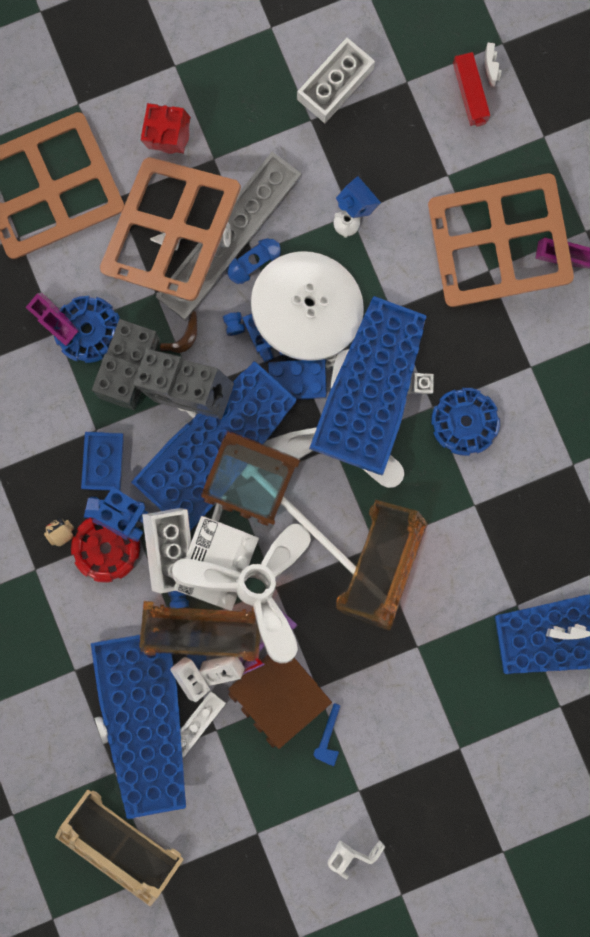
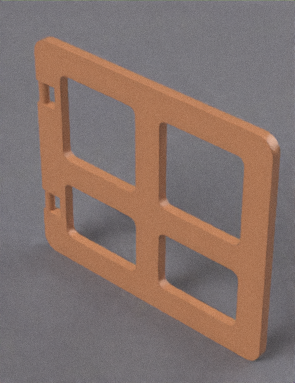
(51, 190)
(173, 228)
(500, 236)

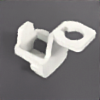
(347, 854)

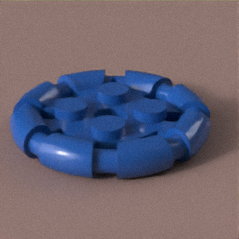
(98, 332)
(461, 432)

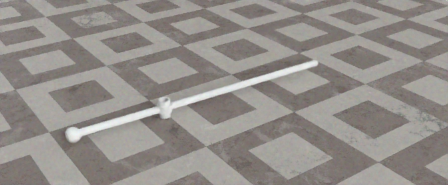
(310, 527)

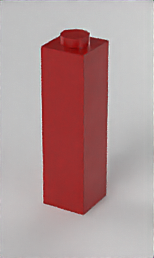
(471, 89)

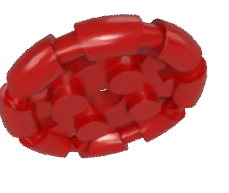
(97, 557)

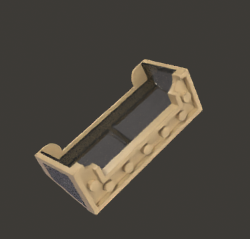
(118, 848)

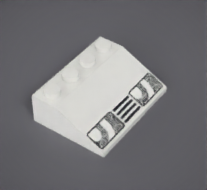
(223, 547)

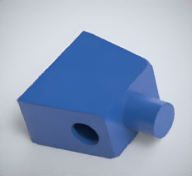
(357, 199)

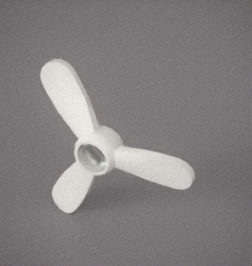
(299, 442)
(271, 622)

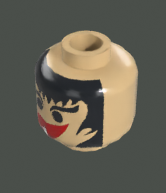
(59, 532)

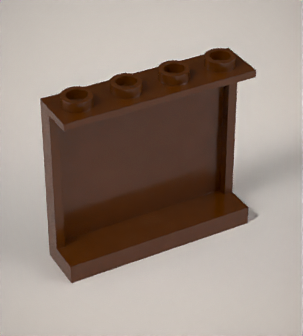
(279, 699)

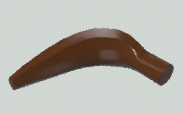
(187, 339)

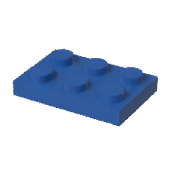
(301, 378)
(102, 461)

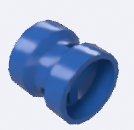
(234, 324)
(178, 599)

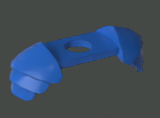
(241, 268)

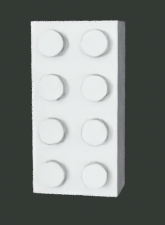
(335, 80)
(166, 542)

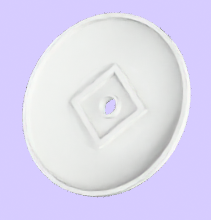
(301, 329)

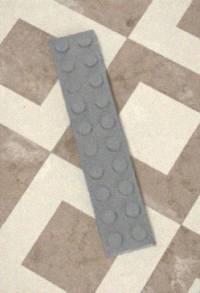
(251, 210)

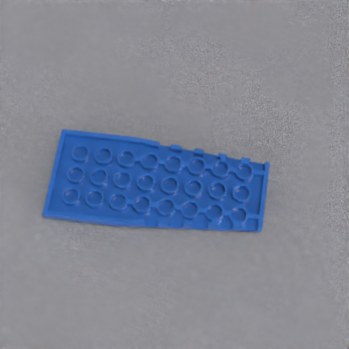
(371, 388)
(184, 463)
(525, 642)
(142, 725)

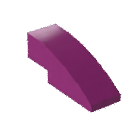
(579, 254)
(46, 314)

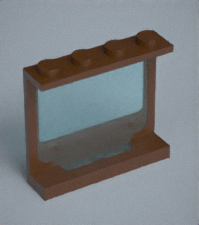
(249, 478)

